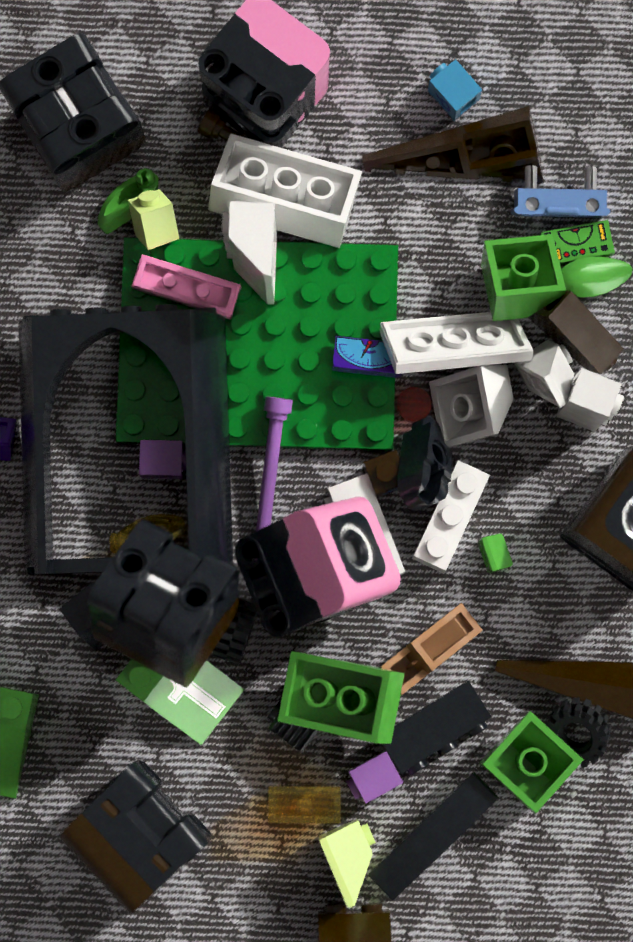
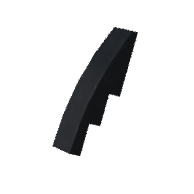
(433, 836)

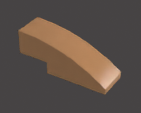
(434, 646)

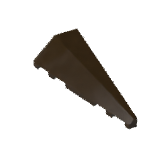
(485, 148)
(601, 682)

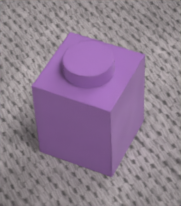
(162, 459)
(373, 777)

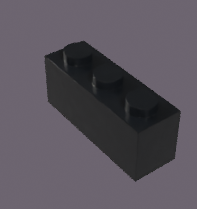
(437, 728)

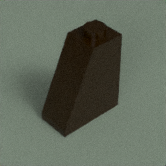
(577, 329)

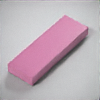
(185, 286)

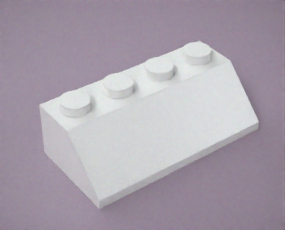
(308, 193)
(252, 244)

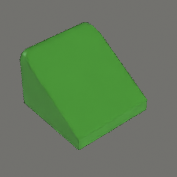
(495, 553)

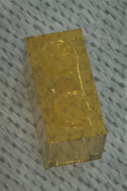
(304, 804)

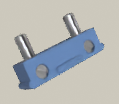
(560, 201)

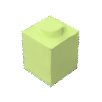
(153, 219)

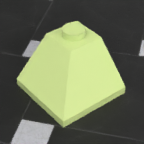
(348, 856)

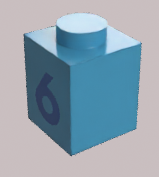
(454, 89)

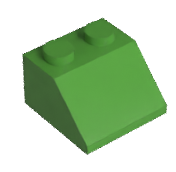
(521, 275)
(531, 762)

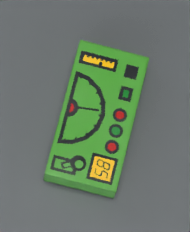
(582, 241)

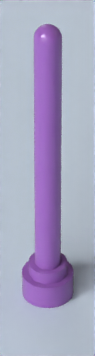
(277, 411)

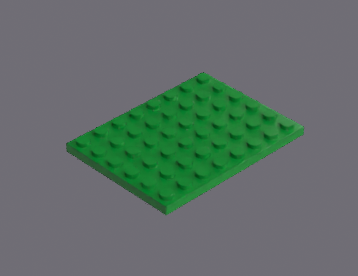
(274, 348)

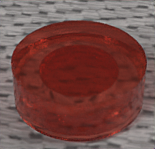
(413, 404)

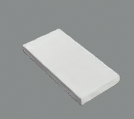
(454, 342)

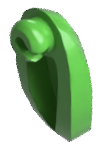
(116, 208)
(595, 275)

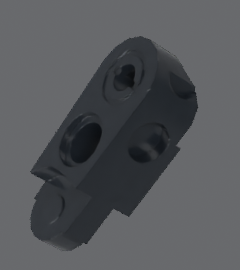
(424, 465)

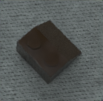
(362, 925)

